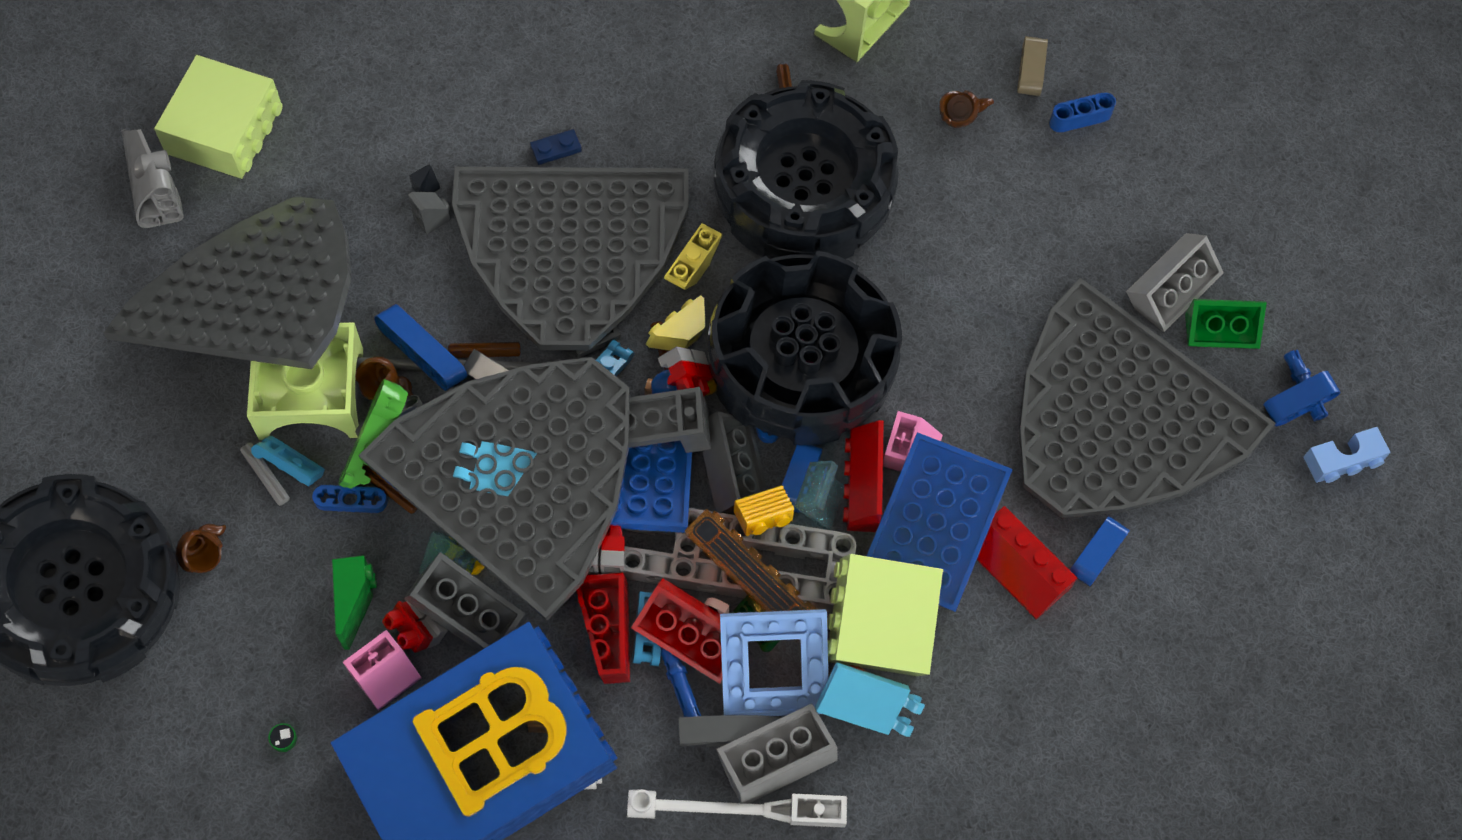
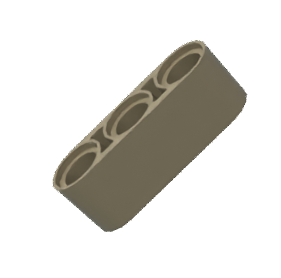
(1032, 66)

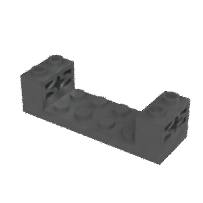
(670, 418)

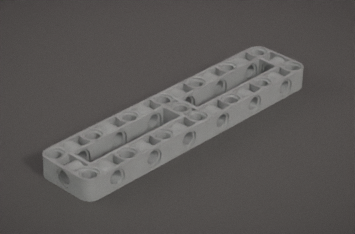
(709, 578)

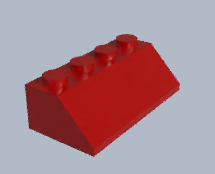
(864, 477)
(1024, 564)
(683, 628)

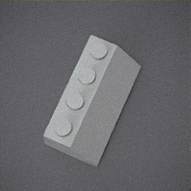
(1175, 280)
(777, 754)

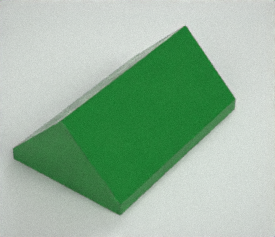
(1225, 323)

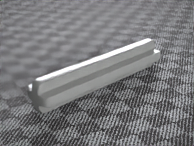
(265, 475)

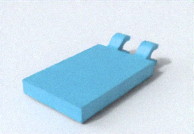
(487, 464)
(868, 700)

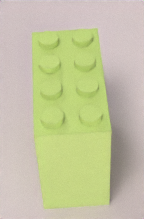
(219, 116)
(884, 615)

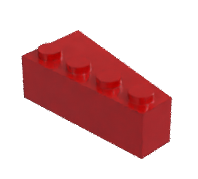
(606, 618)

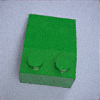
(352, 595)

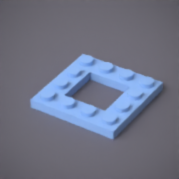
(739, 628)

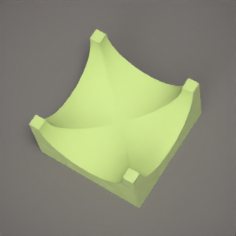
(865, 25)
(299, 395)

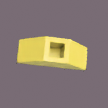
(694, 258)
(679, 328)

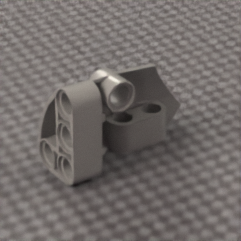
(151, 184)

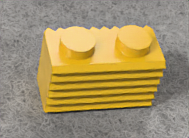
(764, 510)

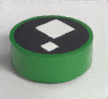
(282, 737)

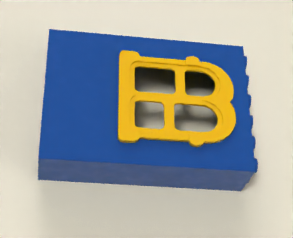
(415, 781)

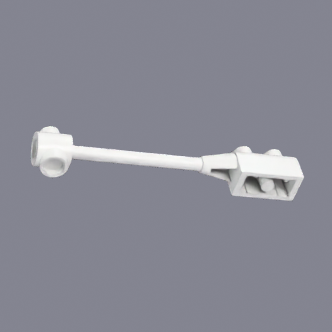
(799, 810)

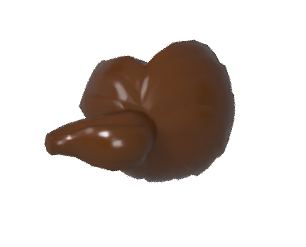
(964, 105)
(370, 375)
(200, 549)

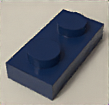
(555, 147)

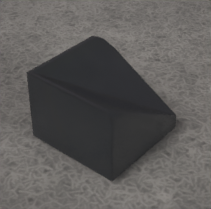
(424, 180)

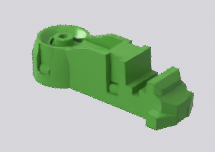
(383, 411)

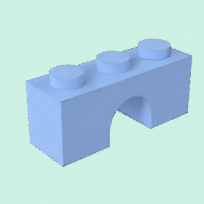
(1329, 463)

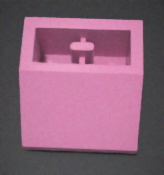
(902, 437)
(382, 670)

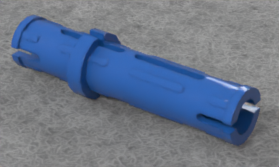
(1300, 374)
(678, 678)

